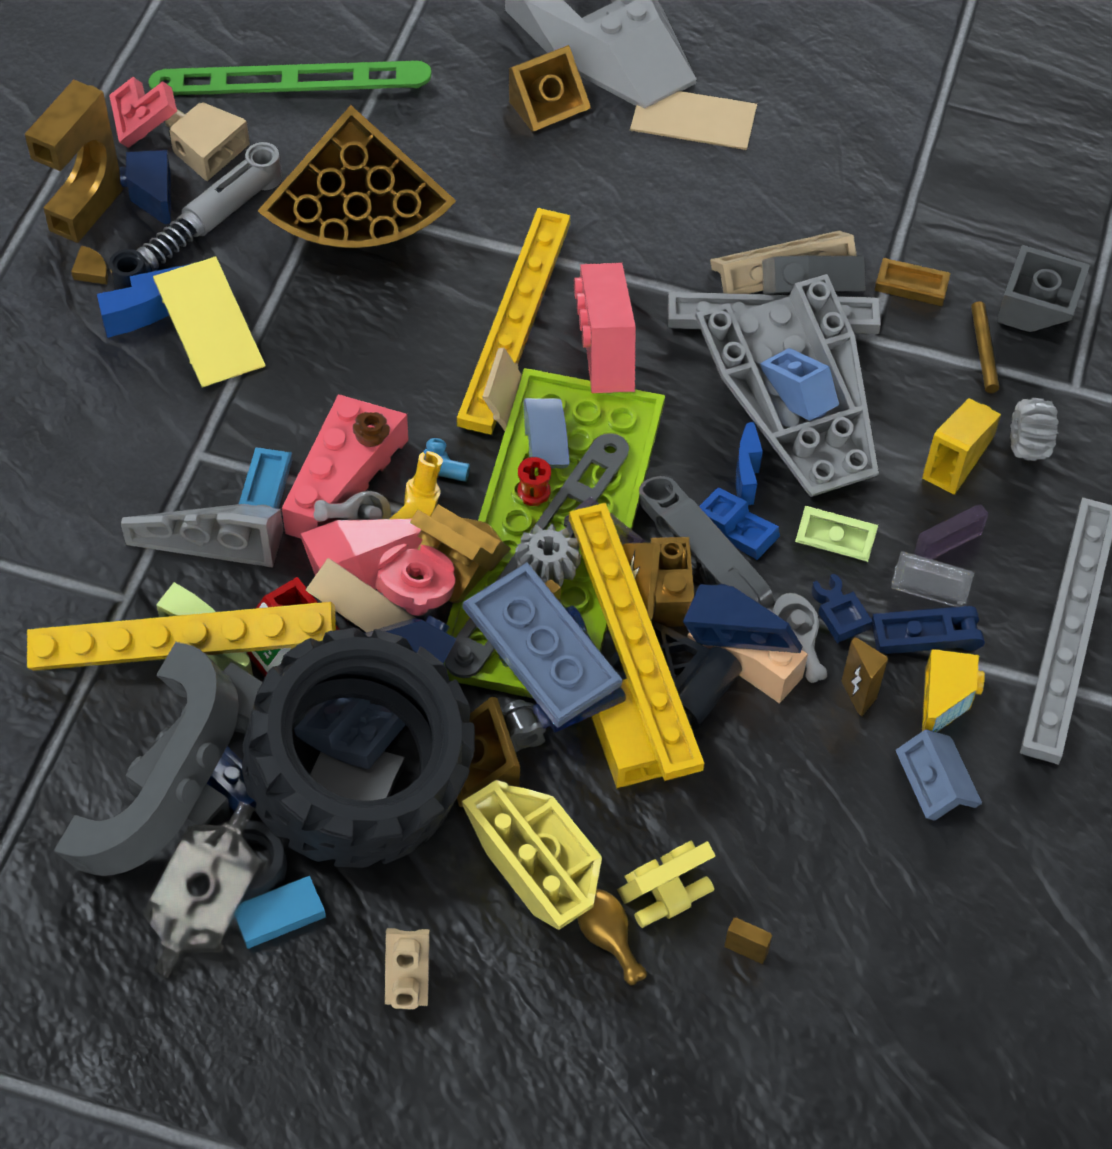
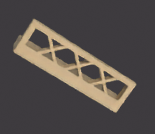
(744, 273)

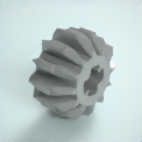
(1034, 429)
(549, 554)

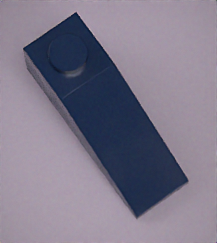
(731, 619)

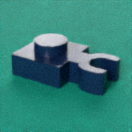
(841, 613)

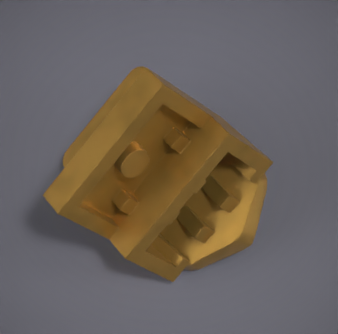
(466, 542)

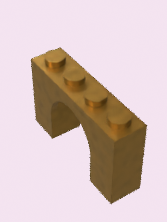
(79, 126)

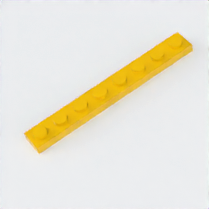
(516, 311)
(155, 637)
(636, 643)

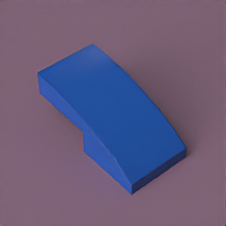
(748, 464)
(742, 528)

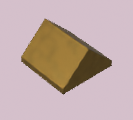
(547, 89)
(493, 753)

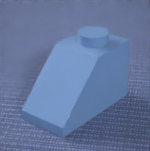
(801, 383)

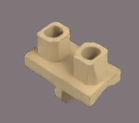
(407, 968)

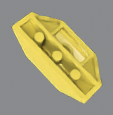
(536, 850)

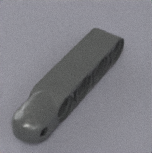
(712, 554)

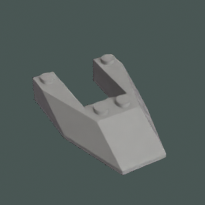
(618, 47)

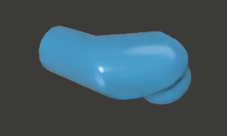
(449, 468)

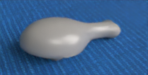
(360, 506)
(805, 624)

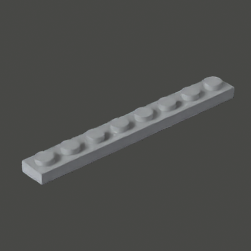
(1069, 633)

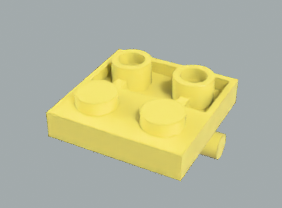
(665, 884)

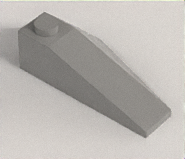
(224, 532)

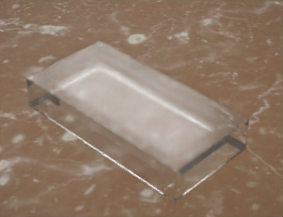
(932, 579)

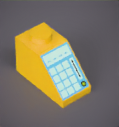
(949, 687)

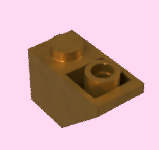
(674, 581)

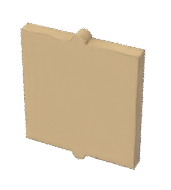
(502, 387)

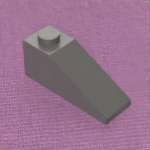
(782, 272)

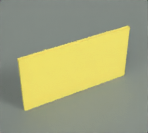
(209, 321)

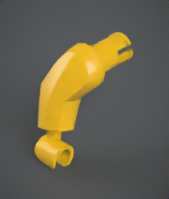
(422, 490)

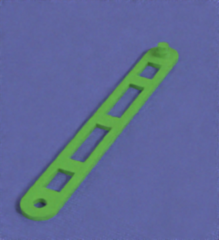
(408, 75)

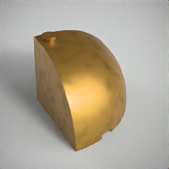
(356, 190)

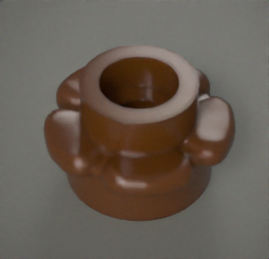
(371, 436)

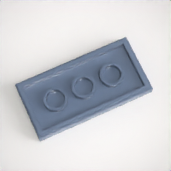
(542, 644)

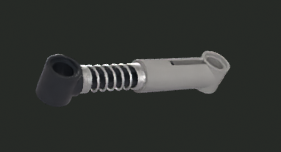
(257, 172)

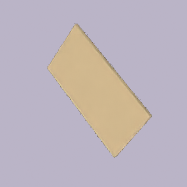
(698, 119)

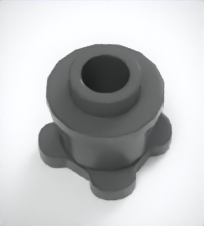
(523, 725)

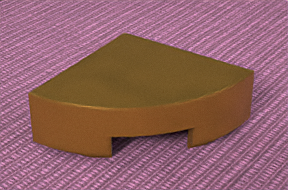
(89, 267)

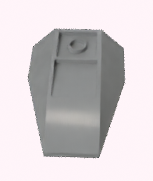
(811, 321)

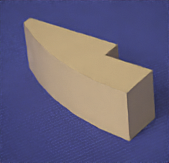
(355, 598)

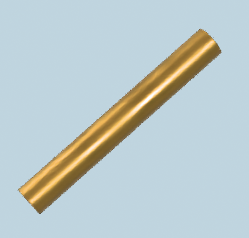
(985, 347)

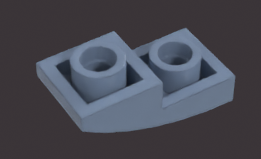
(546, 431)

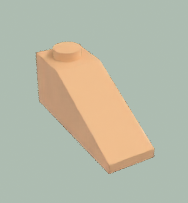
(769, 671)

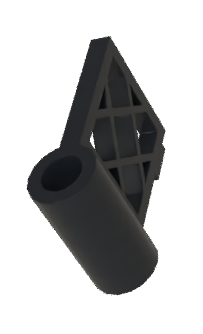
(701, 680)

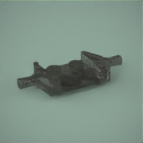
(201, 922)

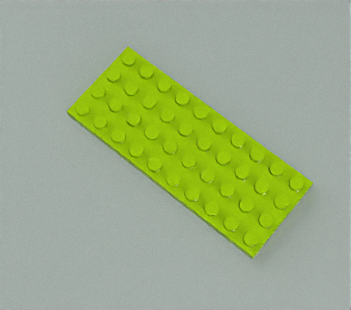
(586, 416)

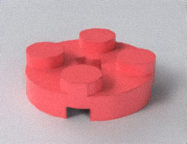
(411, 593)

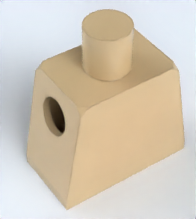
(207, 138)

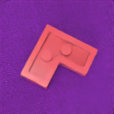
(140, 112)

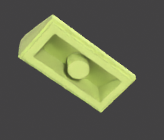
(836, 533)

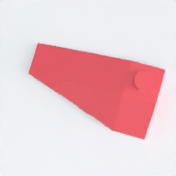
(358, 544)

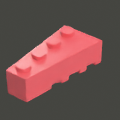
(606, 326)
(339, 463)

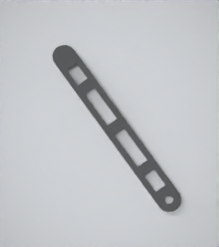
(469, 656)

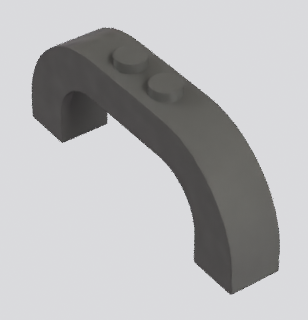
(175, 781)

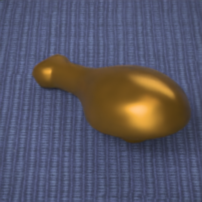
(608, 928)

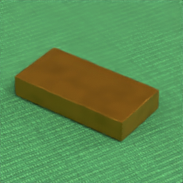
(912, 281)

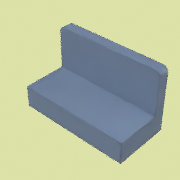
(937, 774)

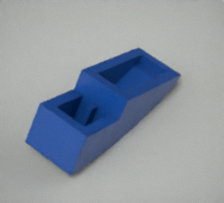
(133, 306)

